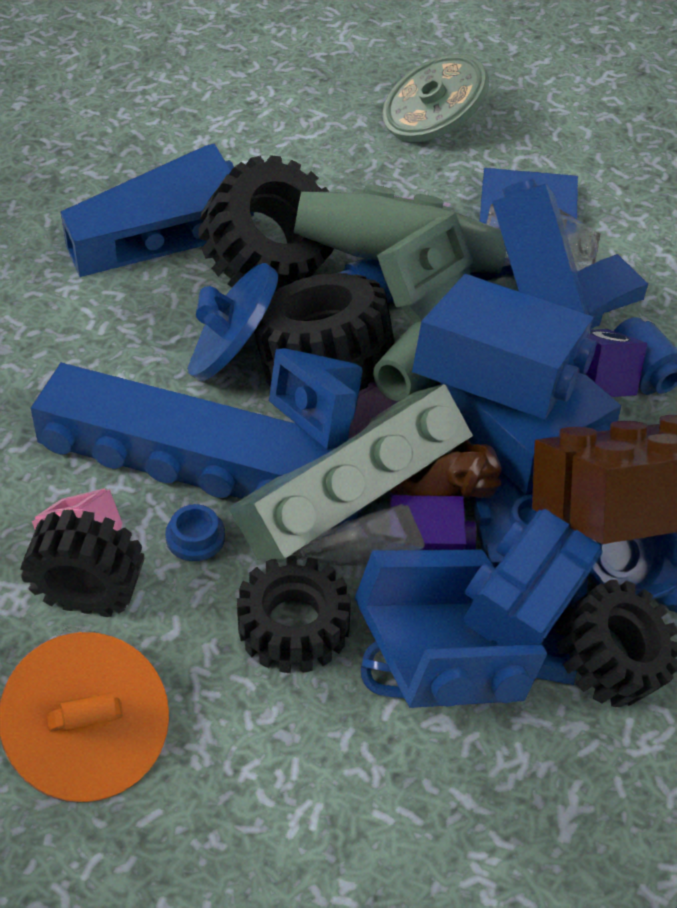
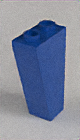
(145, 215)

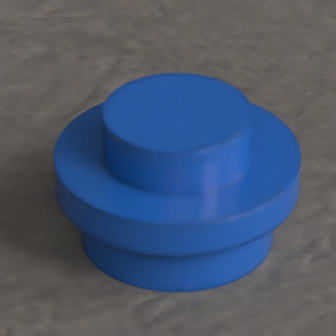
(195, 533)

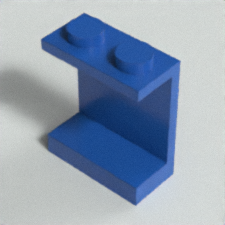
(416, 617)

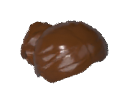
(462, 472)

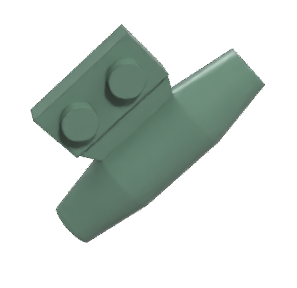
(375, 220)
(418, 277)

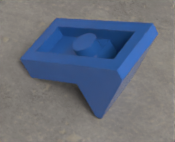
(316, 394)

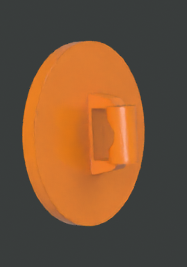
(83, 717)

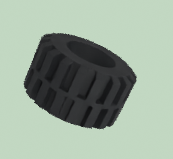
(234, 238)
(330, 318)

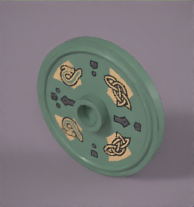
(435, 97)

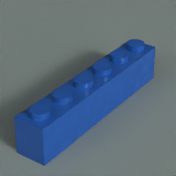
(168, 433)

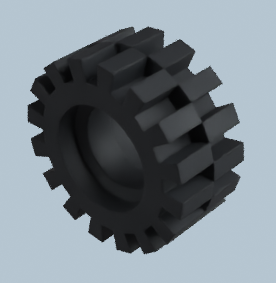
(82, 563)
(293, 643)
(598, 658)

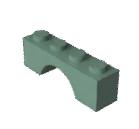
(338, 484)

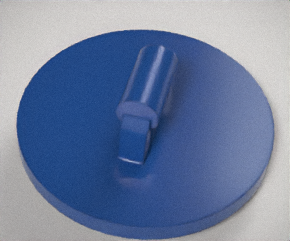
(230, 319)

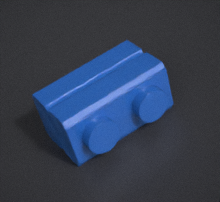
(532, 582)

